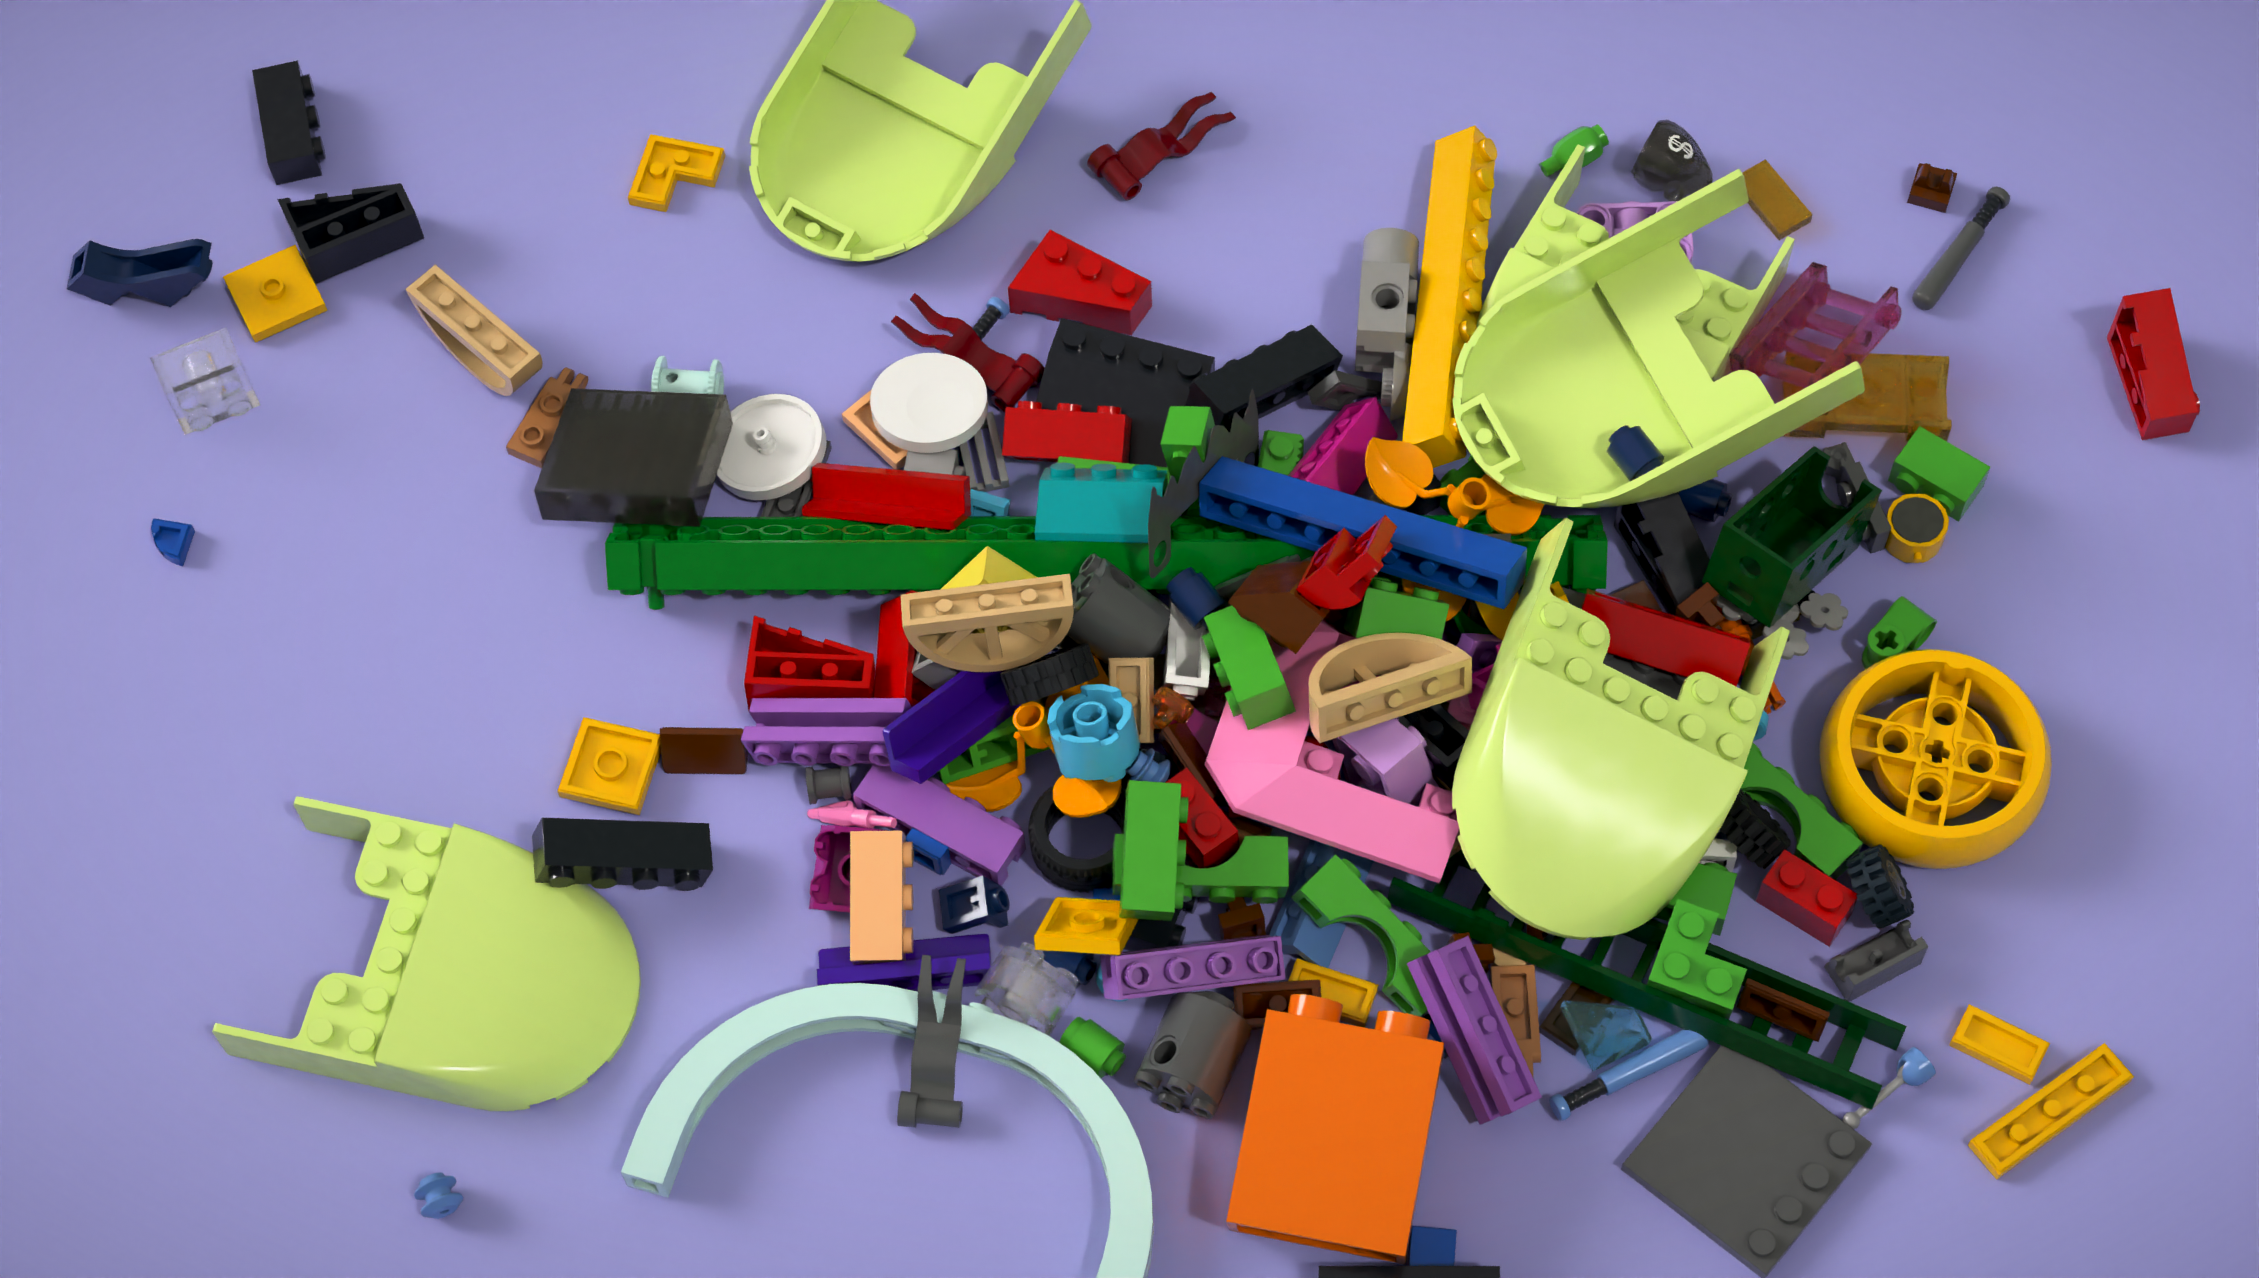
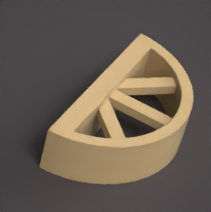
(473, 333)
(942, 622)
(1414, 672)

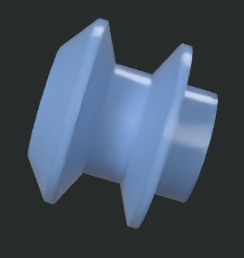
(1147, 769)
(438, 1195)

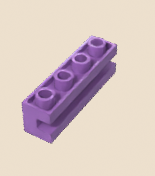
(821, 730)
(974, 837)
(1192, 967)
(1474, 1030)

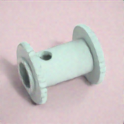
(687, 380)

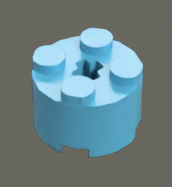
(1094, 733)

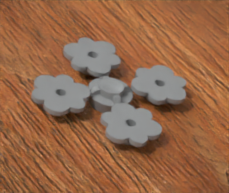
(1821, 610)

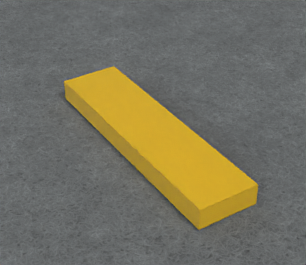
(2050, 1111)

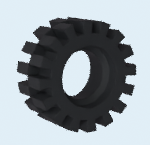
(1754, 831)

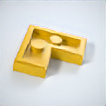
(671, 161)

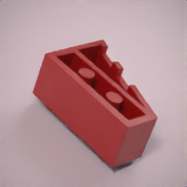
(1079, 286)
(2153, 364)
(800, 667)

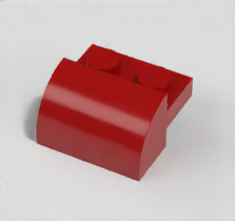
(1346, 566)

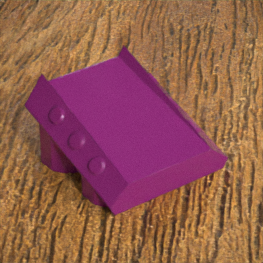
(832, 868)

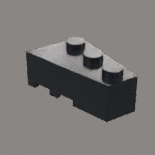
(351, 228)
(1664, 547)

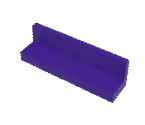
(946, 724)
(838, 969)

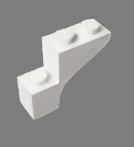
(1186, 657)

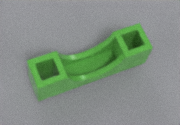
(1817, 834)
(1254, 871)
(1340, 896)

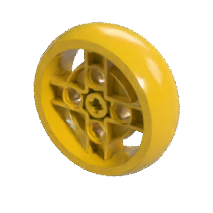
(1950, 683)

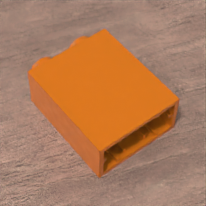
(1336, 1130)

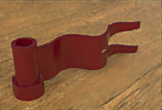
(1152, 145)
(1000, 372)

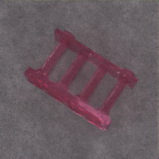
(1796, 311)

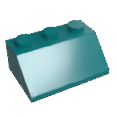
(1096, 502)

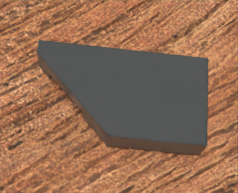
(1342, 389)

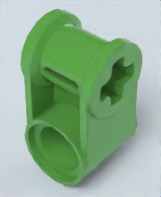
(1899, 631)

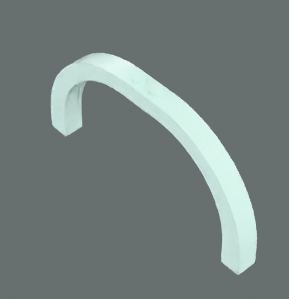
(852, 1007)

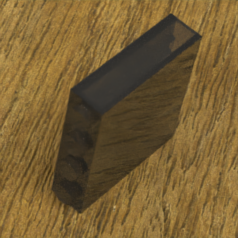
(634, 457)

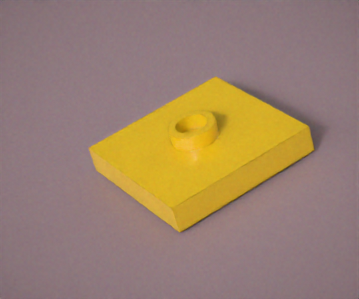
(275, 293)
(610, 766)
(1084, 927)

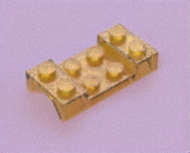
(1896, 399)

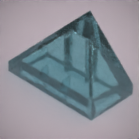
(1605, 1030)

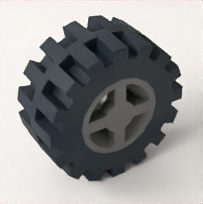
(1880, 886)

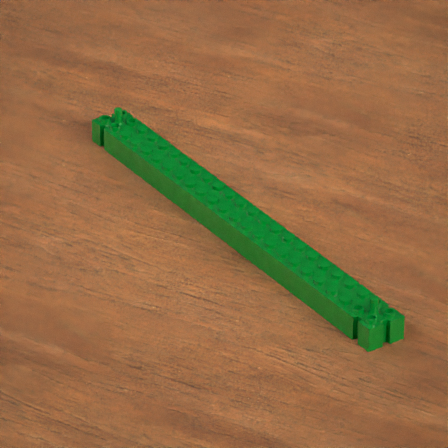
(881, 557)

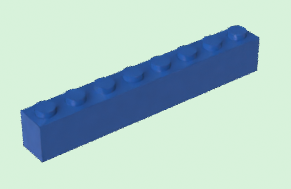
(1312, 514)

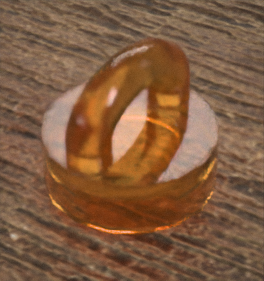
(1171, 707)

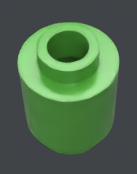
(1094, 1046)

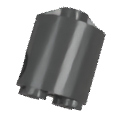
(1116, 613)
(1194, 1053)

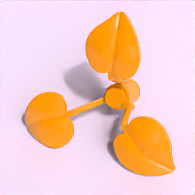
(1403, 471)
(1001, 785)

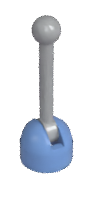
(1911, 1069)

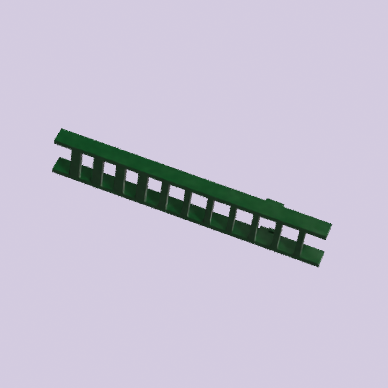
(1631, 991)

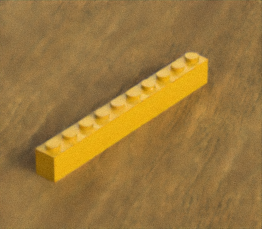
(1449, 288)

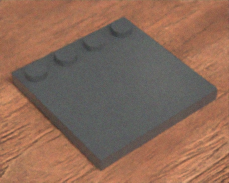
(1746, 1158)

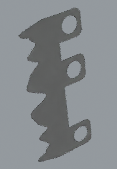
(1178, 497)

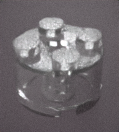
(1027, 988)

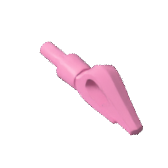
(846, 814)

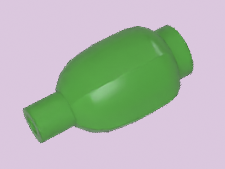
(1590, 137)

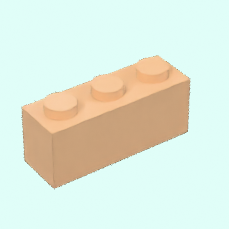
(880, 897)

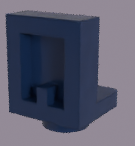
(973, 904)

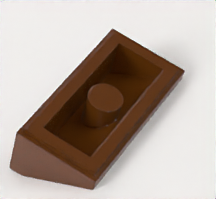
(703, 750)
(1187, 753)
(1254, 999)
(1783, 1010)

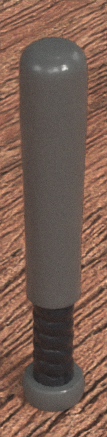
(1951, 261)

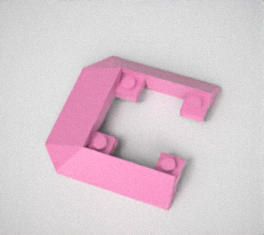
(1295, 784)

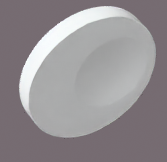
(929, 402)
(771, 447)

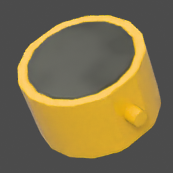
(1916, 528)

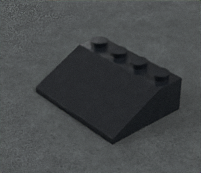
(1121, 371)

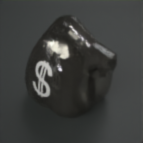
(1671, 163)

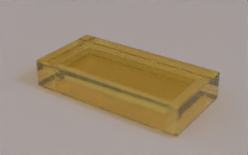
(1775, 200)

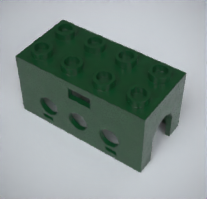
(1787, 540)

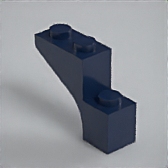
(155, 273)

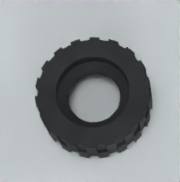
(1049, 674)

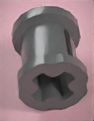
(828, 783)

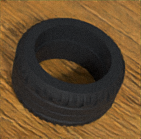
(1063, 870)

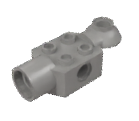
(1388, 312)

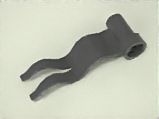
(934, 1055)

